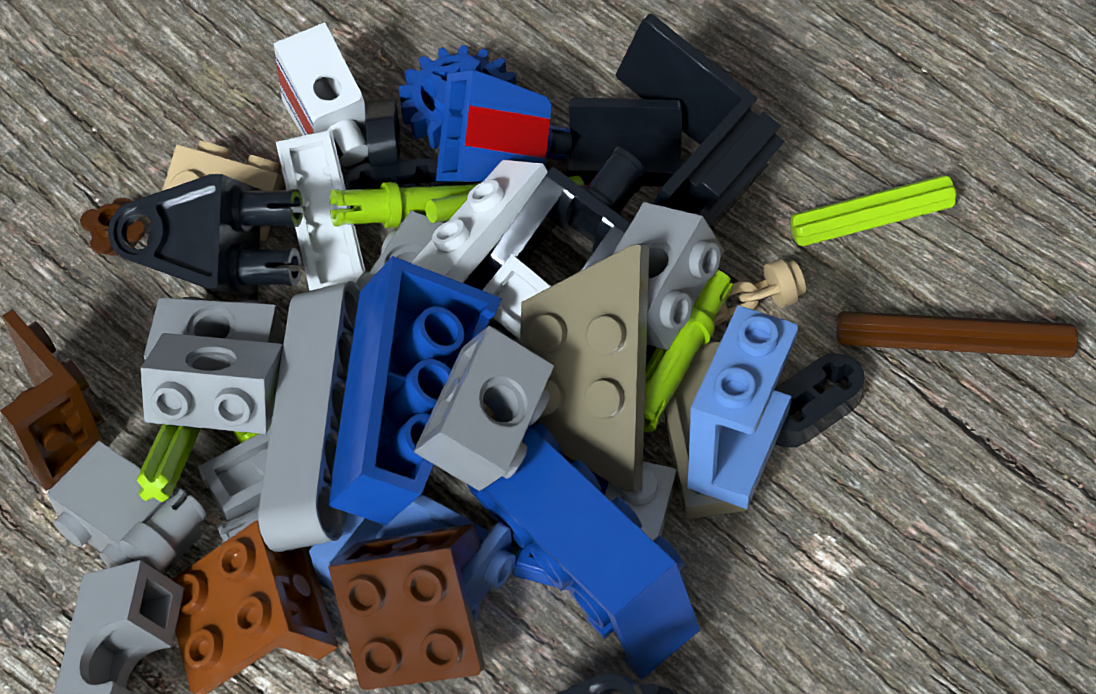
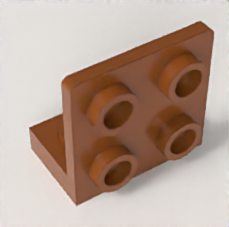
(246, 604)

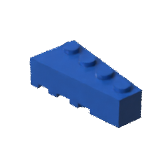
(399, 361)
(598, 548)

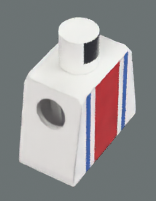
(323, 105)

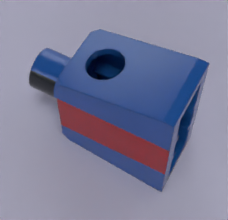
(491, 123)

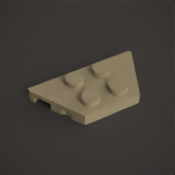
(597, 342)

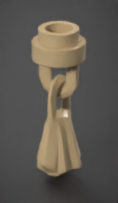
(782, 283)

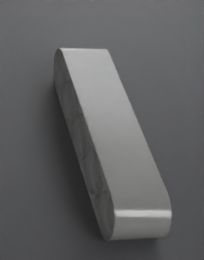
(308, 419)

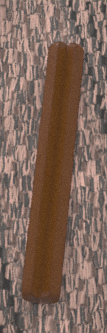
(957, 334)

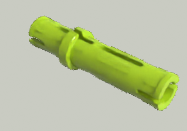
(388, 204)
(669, 366)

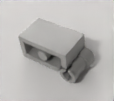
(102, 507)

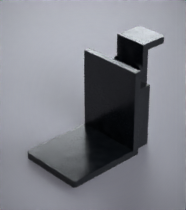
(714, 114)

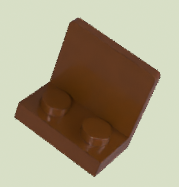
(56, 418)
(409, 607)

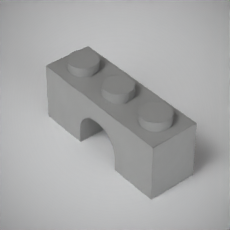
(115, 624)

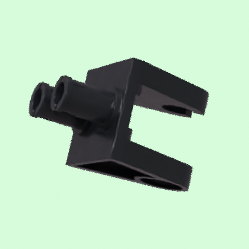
(563, 203)
(212, 234)

